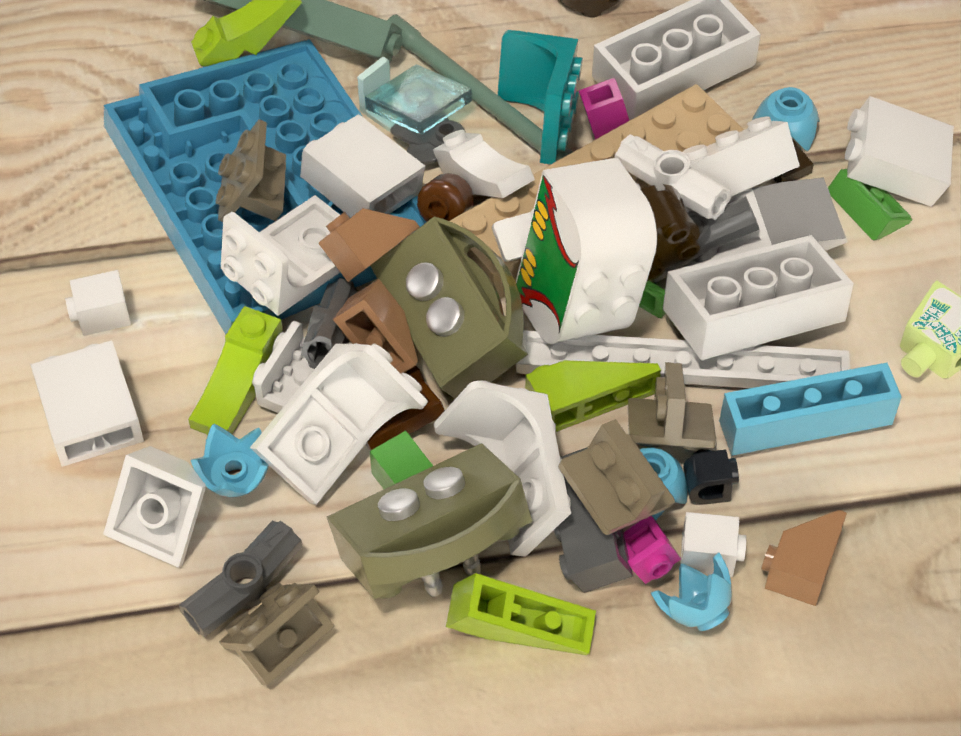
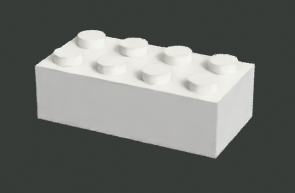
(674, 51)
(757, 296)

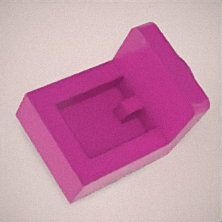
(649, 550)

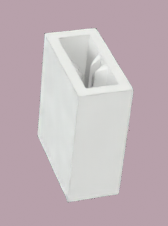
(899, 151)
(361, 168)
(87, 403)

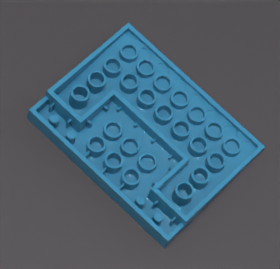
(191, 120)

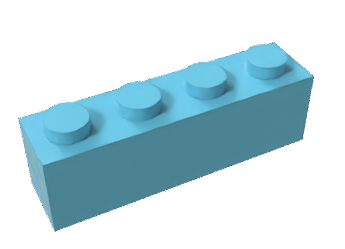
(809, 408)

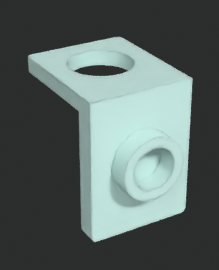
(370, 80)

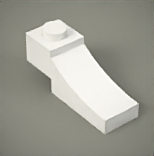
(481, 165)

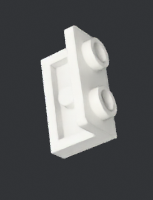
(284, 370)

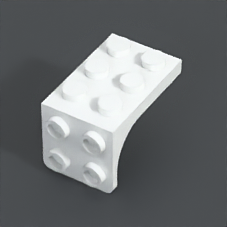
(282, 259)
(335, 416)
(522, 435)

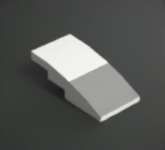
(787, 213)

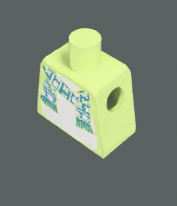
(934, 334)

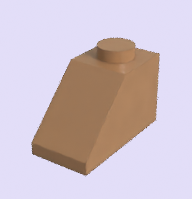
(363, 239)
(378, 319)
(803, 557)

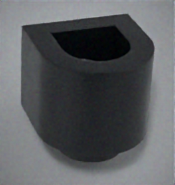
(710, 476)

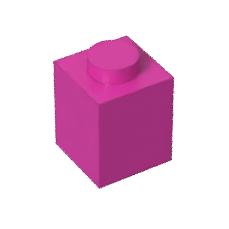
(604, 107)

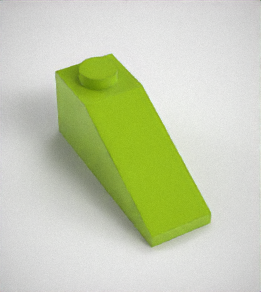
(590, 388)
(519, 616)

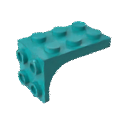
(544, 74)

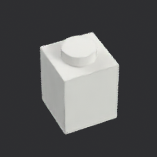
(98, 303)
(706, 536)

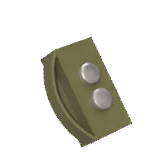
(454, 304)
(431, 523)

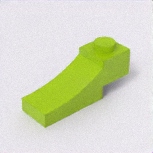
(241, 30)
(231, 386)

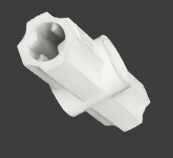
(673, 169)

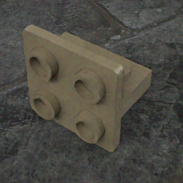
(252, 176)
(669, 416)
(615, 480)
(278, 630)

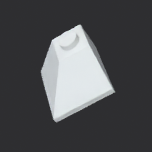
(156, 505)

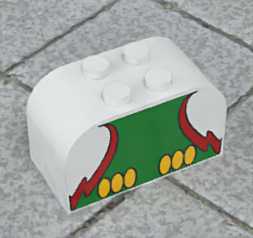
(586, 251)

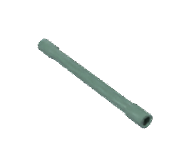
(481, 93)

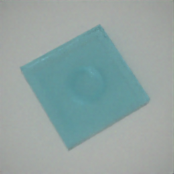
(418, 99)

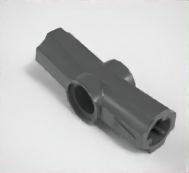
(732, 224)
(322, 329)
(225, 597)

